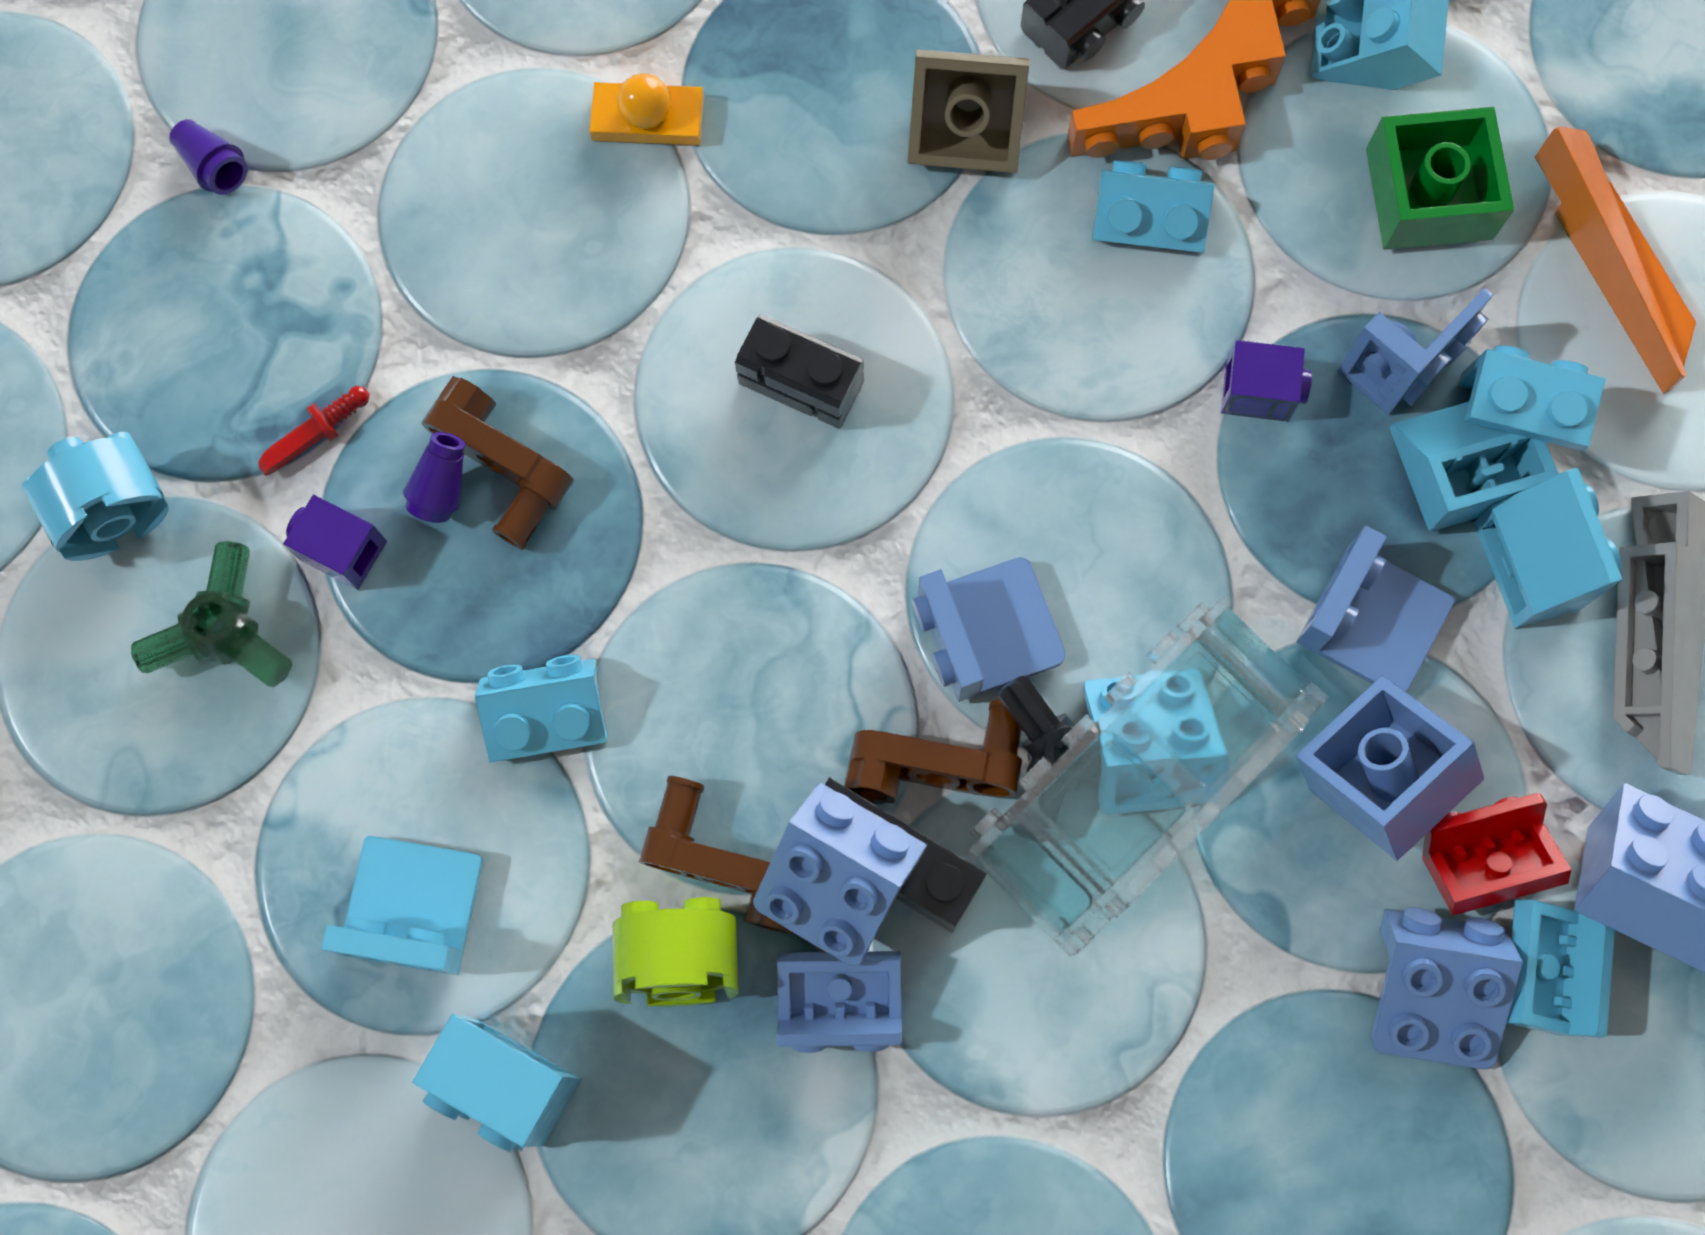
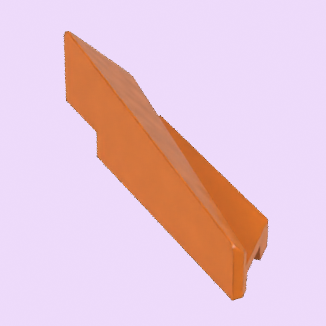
(1618, 255)

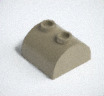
(967, 110)

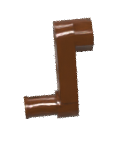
(542, 484)
(885, 758)
(674, 851)

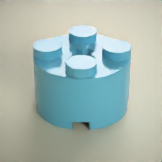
(94, 495)

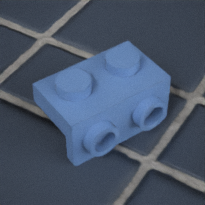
(837, 1003)

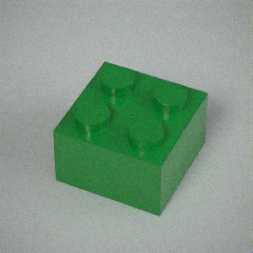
(1439, 178)

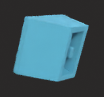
(1379, 42)
(1465, 466)
(1549, 549)

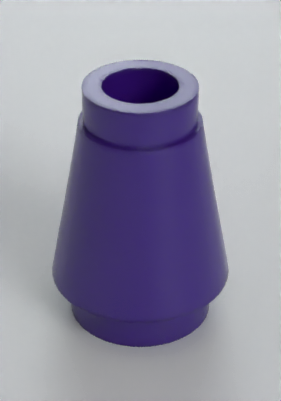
(209, 157)
(436, 480)

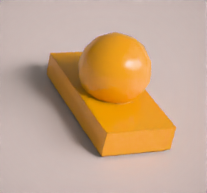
(646, 112)

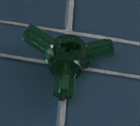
(233, 643)

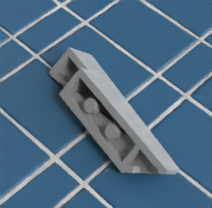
(1662, 627)

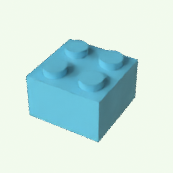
(495, 1082)

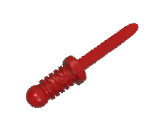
(313, 429)

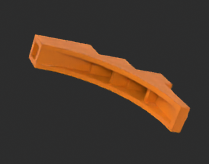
(1200, 94)

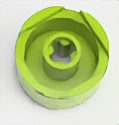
(674, 953)

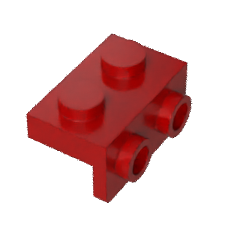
(1494, 854)

